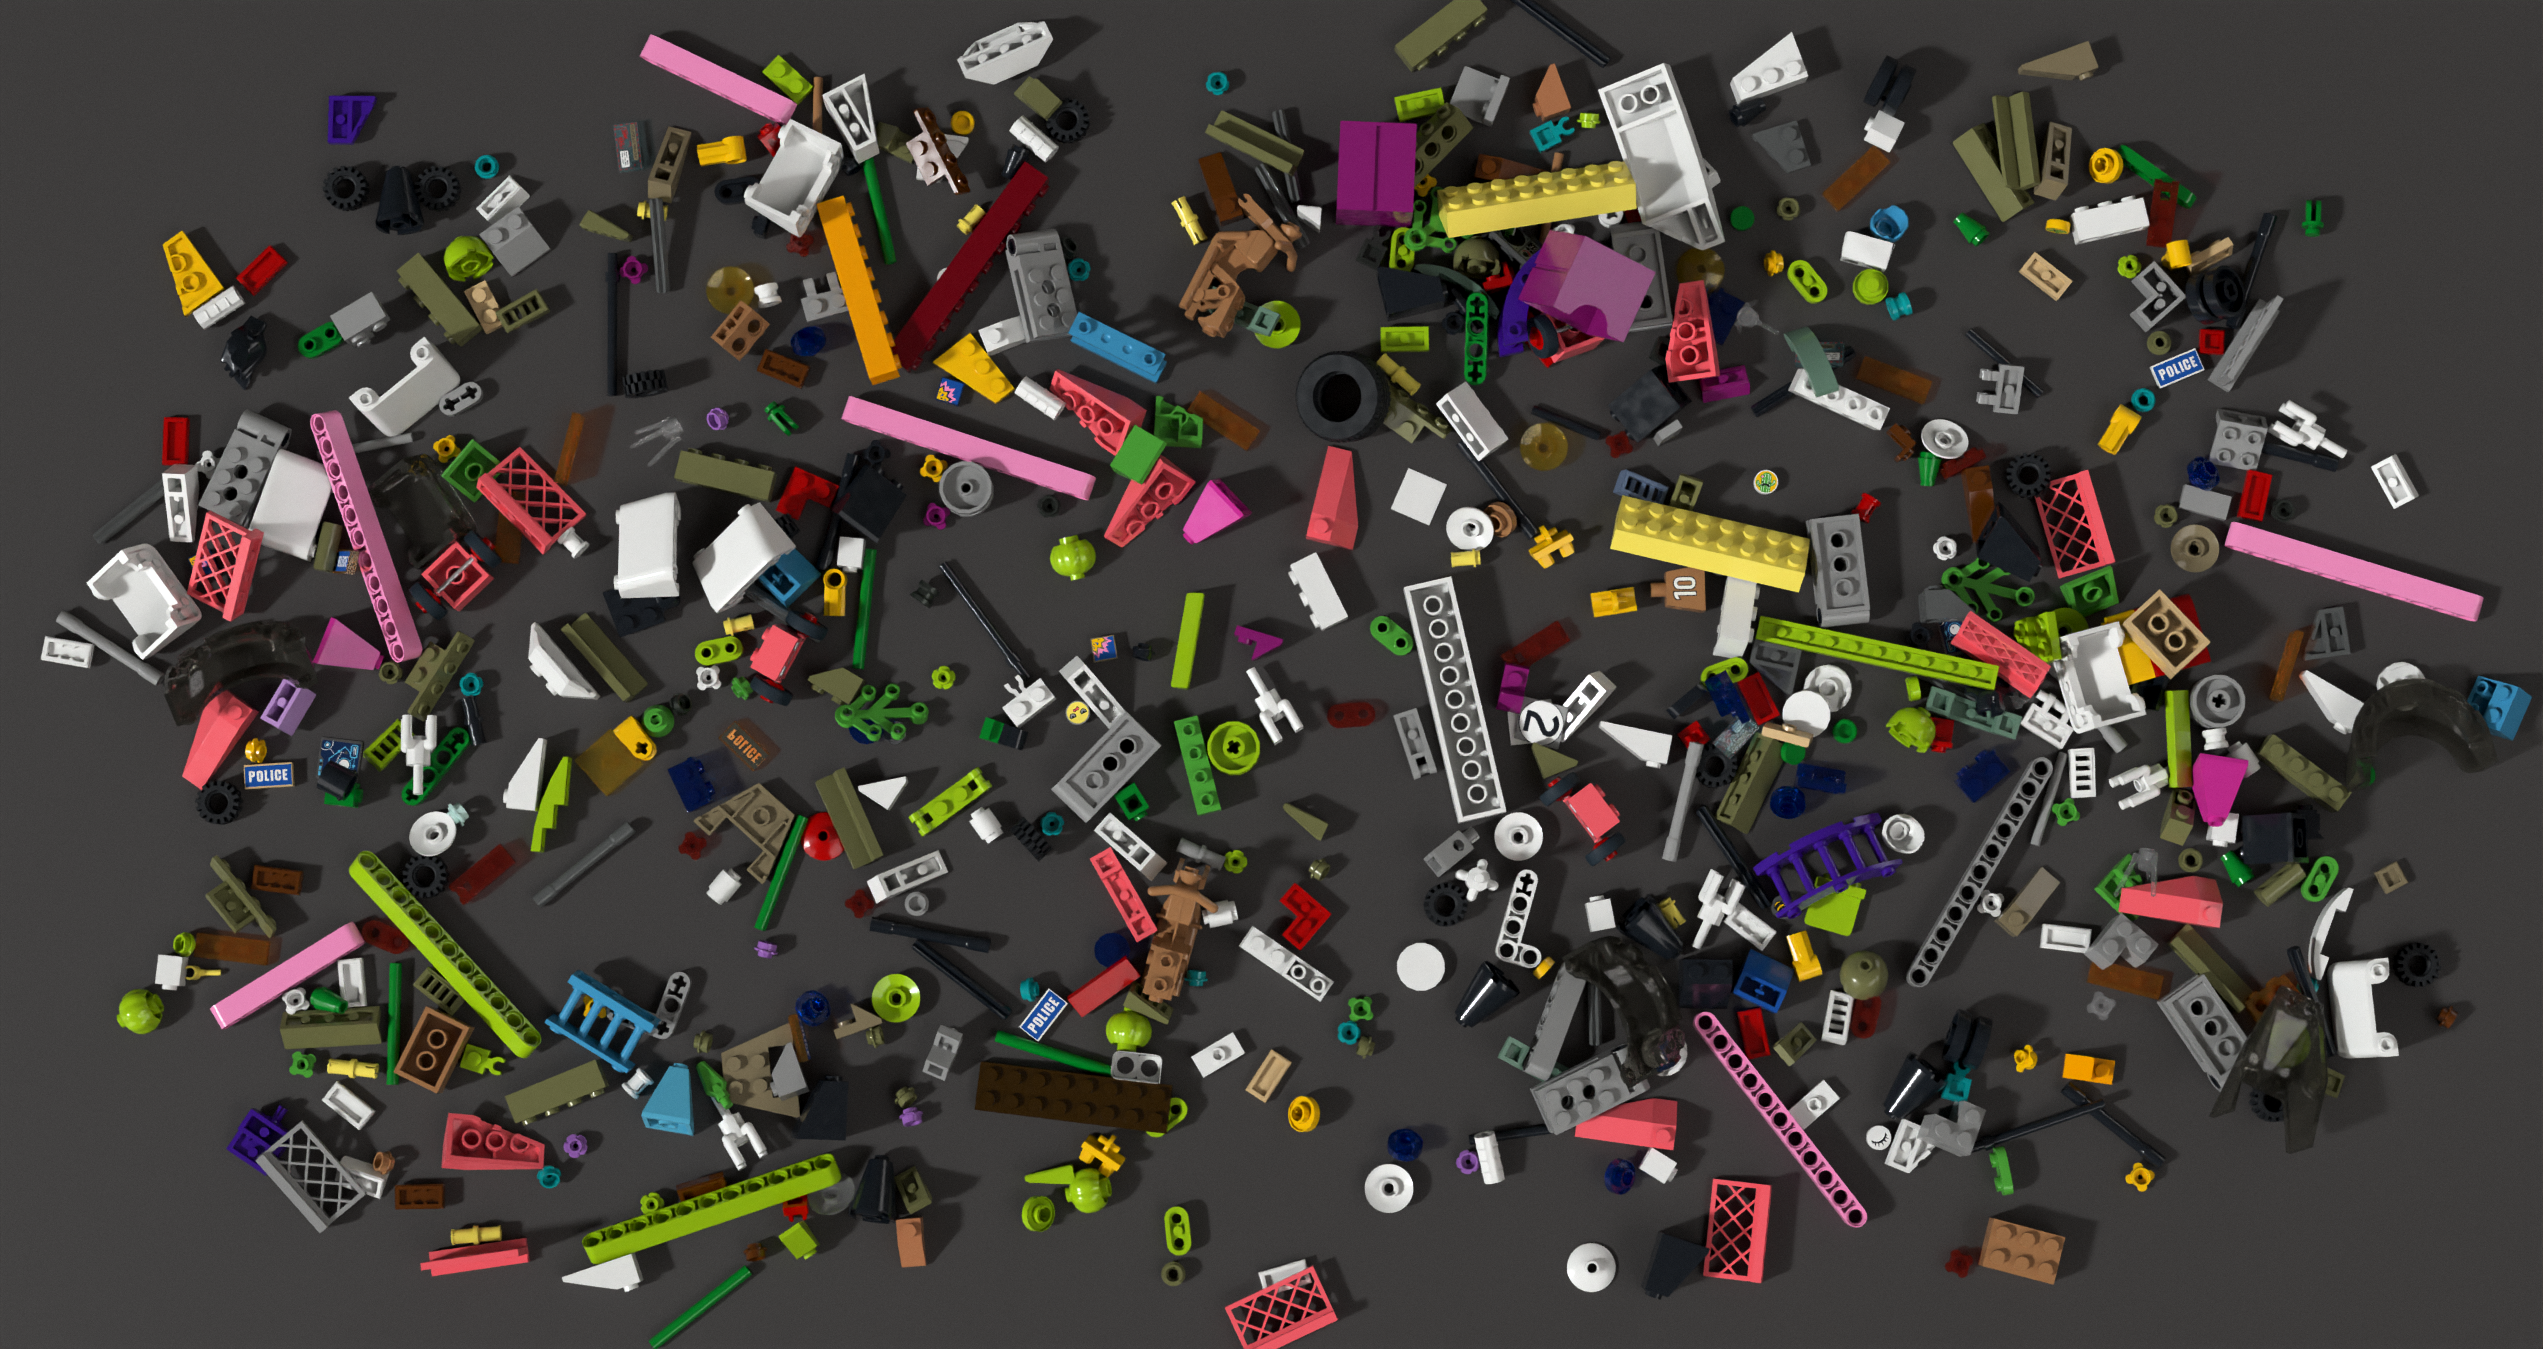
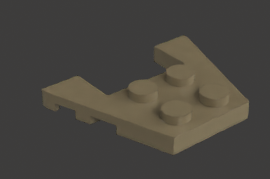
(760, 818)
(749, 1073)

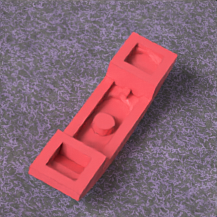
(1123, 894)

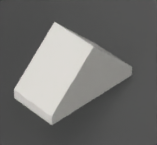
(885, 792)

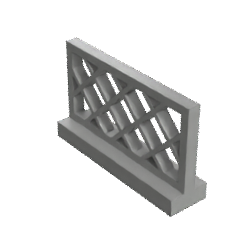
(2245, 343)
(298, 1193)

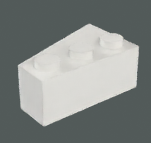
(1770, 73)
(852, 114)
(1736, 617)

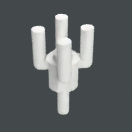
(2304, 430)
(1273, 708)
(418, 748)
(2146, 781)
(1476, 880)
(1716, 905)
(738, 1133)

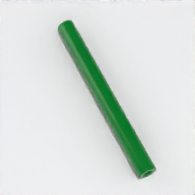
(879, 211)
(864, 609)
(781, 872)
(394, 1016)
(1053, 1053)
(700, 1307)

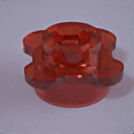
(803, 249)
(1619, 438)
(686, 848)
(859, 897)
(1965, 1261)

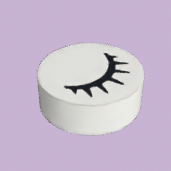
(1878, 1137)

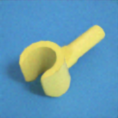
(198, 972)

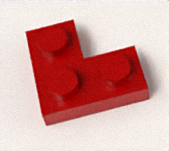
(802, 487)
(1309, 915)

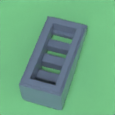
(1622, 481)

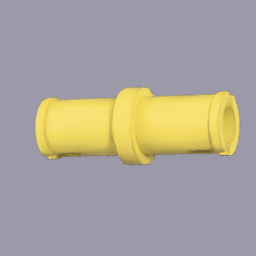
(1189, 220)
(1398, 374)
(353, 1068)
(476, 1235)

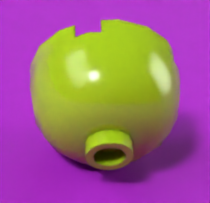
(467, 257)
(1913, 727)

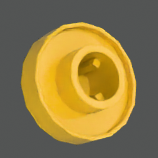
(2105, 165)
(1304, 1113)

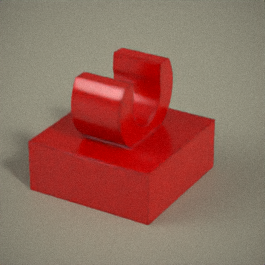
(1693, 733)
(796, 1207)

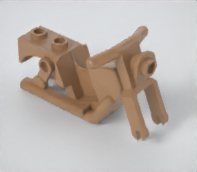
(1227, 257)
(1176, 932)

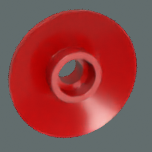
(813, 845)

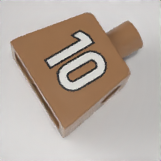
(1682, 589)

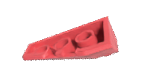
(1692, 340)
(1101, 410)
(1142, 503)
(1335, 508)
(218, 732)
(2180, 900)
(1635, 1123)
(484, 1146)

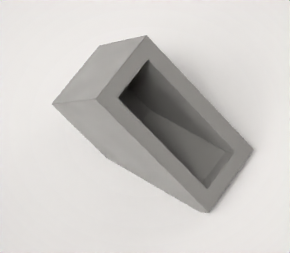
(788, 1075)

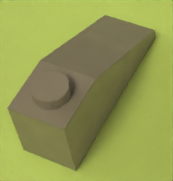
(2066, 64)
(2054, 161)
(669, 164)
(2027, 902)

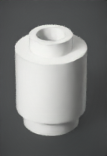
(2244, 752)
(986, 824)
(724, 886)
(1225, 915)

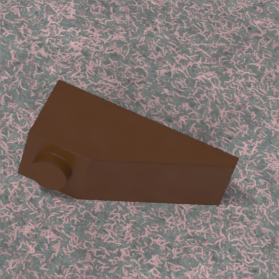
(1493, 168)
(1221, 189)
(1978, 497)

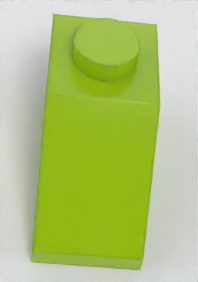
(800, 1240)

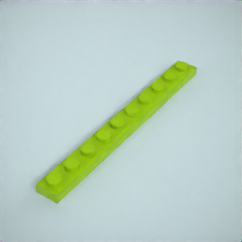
(1877, 653)

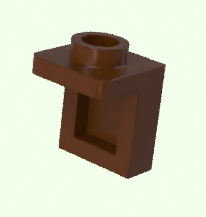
(1901, 436)

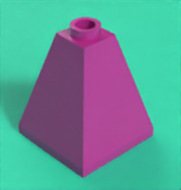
(1214, 512)
(346, 649)
(2216, 785)

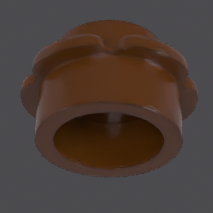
(2447, 1017)
(755, 1252)

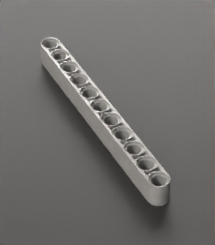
(1989, 865)

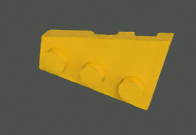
(192, 275)
(975, 368)

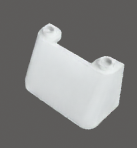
(796, 177)
(413, 394)
(292, 505)
(648, 547)
(740, 556)
(147, 597)
(2095, 679)
(2354, 1009)

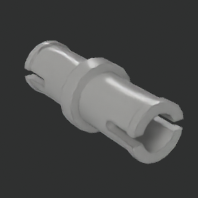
(1200, 853)

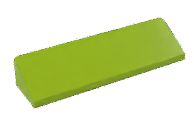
(1187, 640)
(2178, 738)

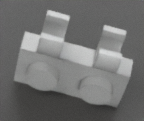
(824, 304)
(2007, 390)

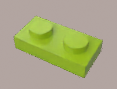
(788, 80)
(1418, 104)
(1404, 339)

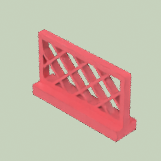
(513, 509)
(2094, 519)
(243, 570)
(2015, 669)
(1759, 1231)
(477, 1257)
(1290, 1332)

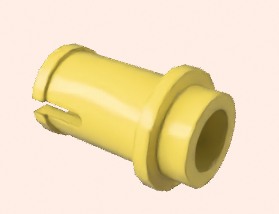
(644, 210)
(971, 219)
(1466, 558)
(738, 624)
(1671, 911)

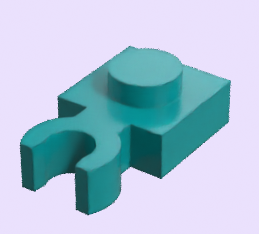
(1548, 135)
(1958, 1086)

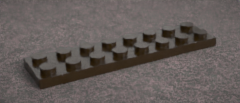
(1073, 1097)

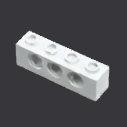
(1843, 402)

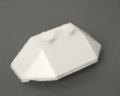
(1006, 52)
(556, 668)

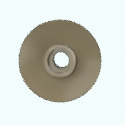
(2206, 545)

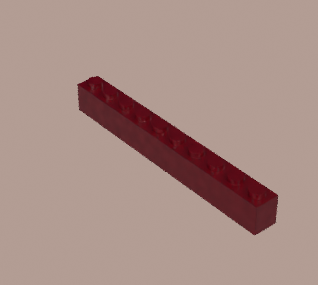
(968, 266)

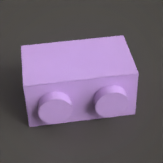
(288, 707)

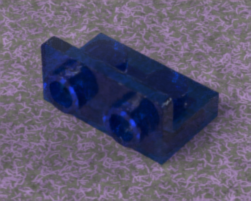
(1723, 313)
(1726, 697)
(1981, 775)
(1820, 779)
(691, 784)

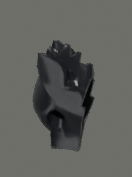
(245, 351)

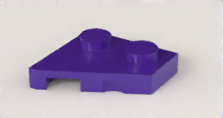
(348, 117)

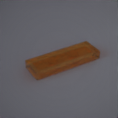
(1855, 178)
(1894, 380)
(1224, 421)
(569, 449)
(508, 536)
(2286, 666)
(232, 949)
(2126, 980)

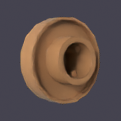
(1502, 517)

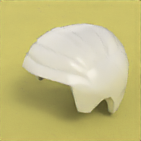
(1903, 833)

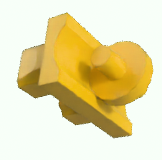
(1550, 541)
(1613, 602)
(1104, 1150)

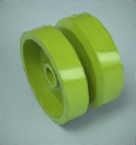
(1233, 734)

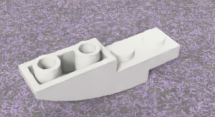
(1286, 963)

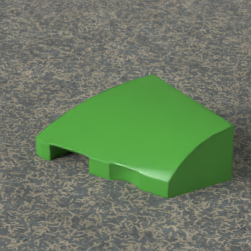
(1177, 426)
(2110, 882)

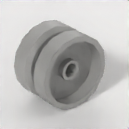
(972, 502)
(2229, 698)

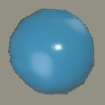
(1889, 223)

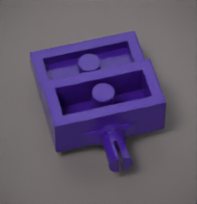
(258, 1134)

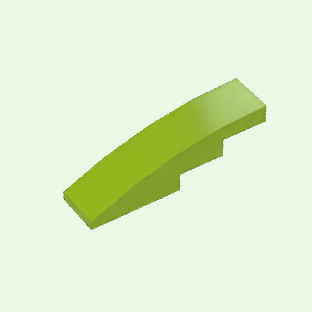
(555, 794)

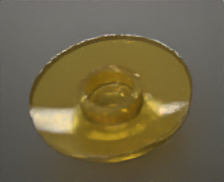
(1709, 259)
(728, 278)
(1543, 434)

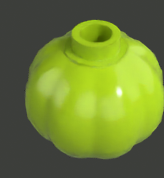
(1073, 557)
(140, 1011)
(1128, 1030)
(1089, 1190)

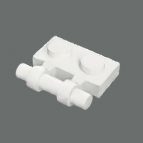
(2045, 724)

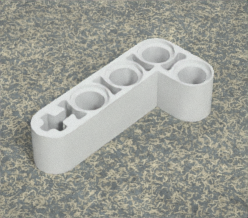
(1521, 917)

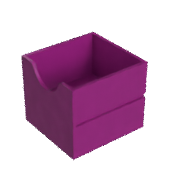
(1376, 174)
(1586, 285)

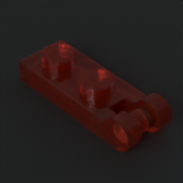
(2162, 214)
(1538, 645)
(482, 873)

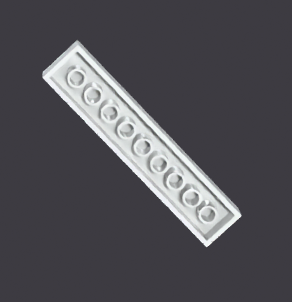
(1454, 700)

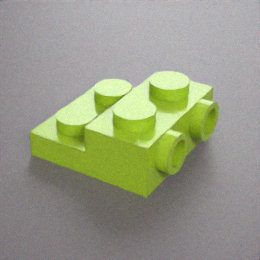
(2039, 636)

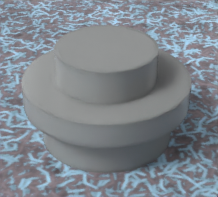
(916, 903)

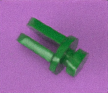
(2312, 227)
(774, 412)

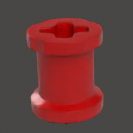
(1866, 507)

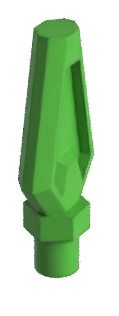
(714, 1084)

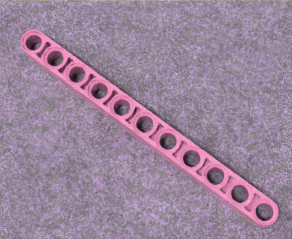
(968, 448)
(366, 535)
(2354, 571)
(1790, 1125)

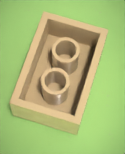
(2165, 634)

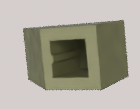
(839, 683)
(2178, 816)

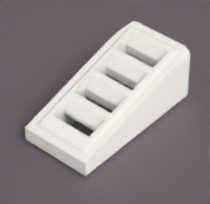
(2072, 763)
(1833, 1037)

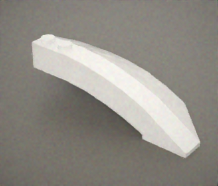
(1663, 157)

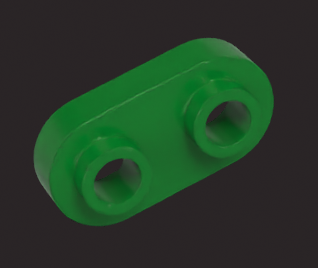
(321, 341)

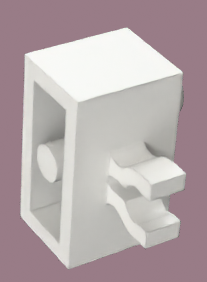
(1029, 702)

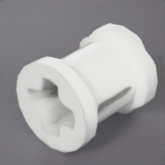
(573, 542)
(637, 1083)

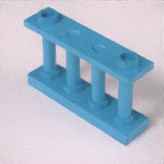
(1117, 347)
(622, 1009)

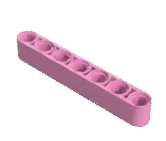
(718, 80)
(287, 975)

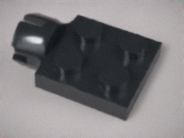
(637, 613)
(1988, 699)

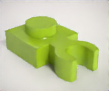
(479, 1059)

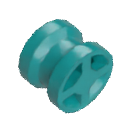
(1898, 306)

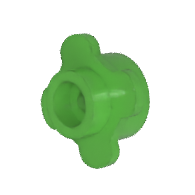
(741, 687)
(2072, 814)
(1355, 1013)
(296, 1067)

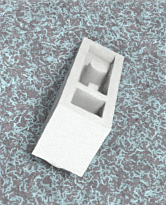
(1003, 335)
(181, 500)
(1092, 691)
(1586, 701)
(2335, 704)
(1644, 744)
(526, 784)
(1130, 846)
(907, 876)
(614, 1274)

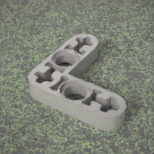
(662, 1013)

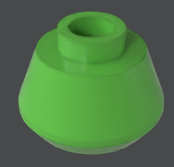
(663, 716)

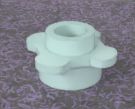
(457, 813)

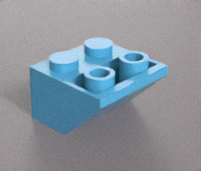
(789, 577)
(2499, 705)

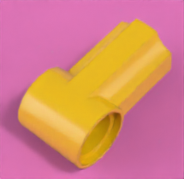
(729, 151)
(2177, 255)
(2122, 423)
(834, 596)
(1804, 960)

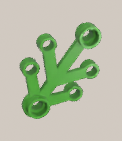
(1424, 233)
(1983, 587)
(879, 714)

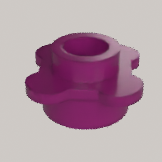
(626, 270)
(940, 521)

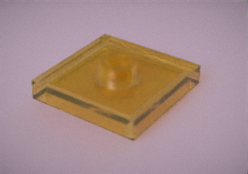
(608, 762)

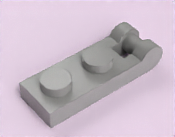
(1414, 742)

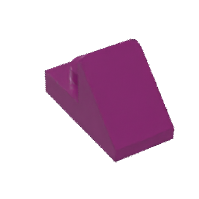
(1265, 642)
(1512, 688)

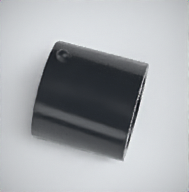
(337, 780)

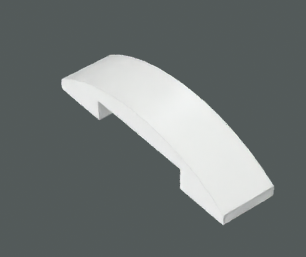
(2317, 961)

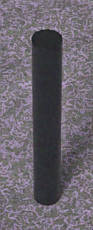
(1566, 423)

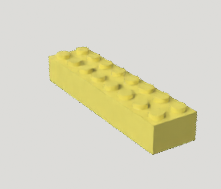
(1536, 199)
(1710, 543)

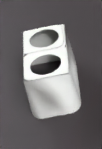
(1866, 251)
(1138, 1060)

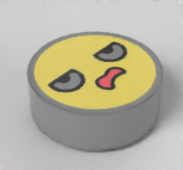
(1077, 712)

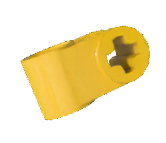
(633, 736)

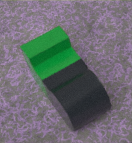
(1003, 734)

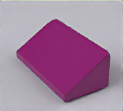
(1730, 383)

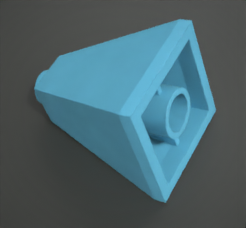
(671, 1103)

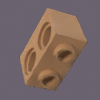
(740, 330)

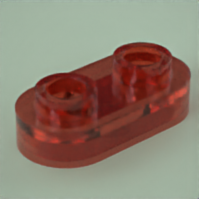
(1953, 467)
(1351, 715)
(386, 937)
(1866, 1015)

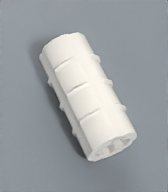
(1034, 139)
(218, 307)
(1040, 398)
(1489, 1157)

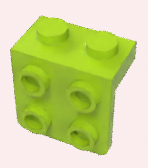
(1837, 910)

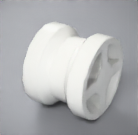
(1610, 218)
(767, 295)
(2215, 739)

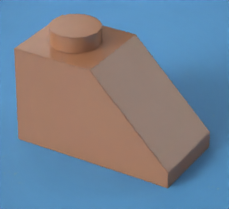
(1551, 97)
(911, 1241)

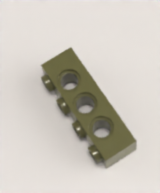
(1438, 142)

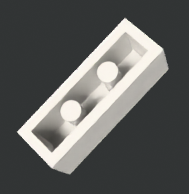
(2109, 220)
(1472, 421)
(1317, 592)

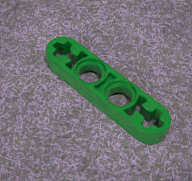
(2150, 172)
(1476, 338)
(438, 768)

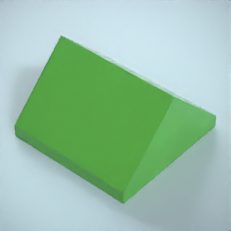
(1137, 455)
(468, 467)
(2091, 592)

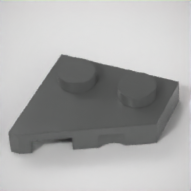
(1785, 146)
(2327, 635)
(1776, 663)

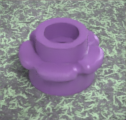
(717, 419)
(766, 949)
(911, 1117)
(580, 1150)
(1474, 1163)

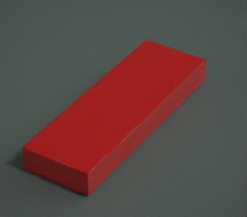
(1103, 986)

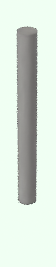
(379, 443)
(2049, 799)

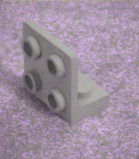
(1479, 95)
(2238, 440)

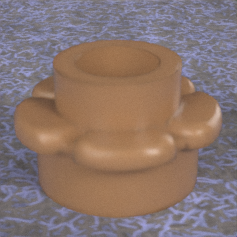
(383, 1162)

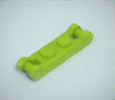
(950, 802)

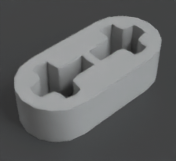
(464, 404)

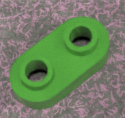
(1391, 636)
(2320, 880)
(2000, 1161)

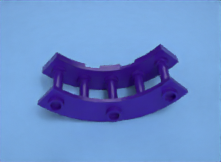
(1513, 315)
(1819, 841)

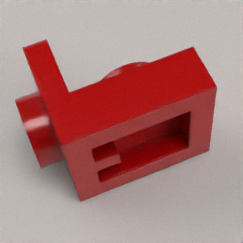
(769, 137)
(1496, 283)
(1943, 735)

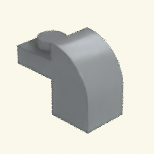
(943, 1052)

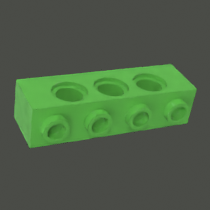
(1197, 765)

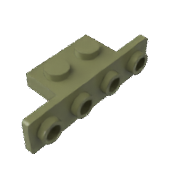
(1409, 417)
(434, 673)
(235, 903)

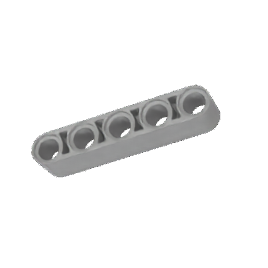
(1553, 1024)

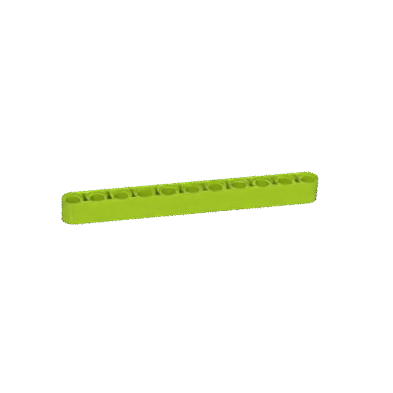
(445, 954)
(711, 1208)

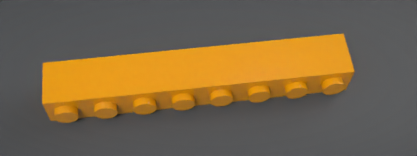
(858, 290)

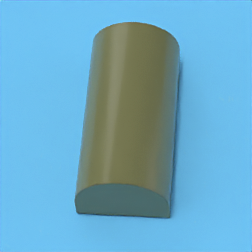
(328, 547)
(2279, 883)

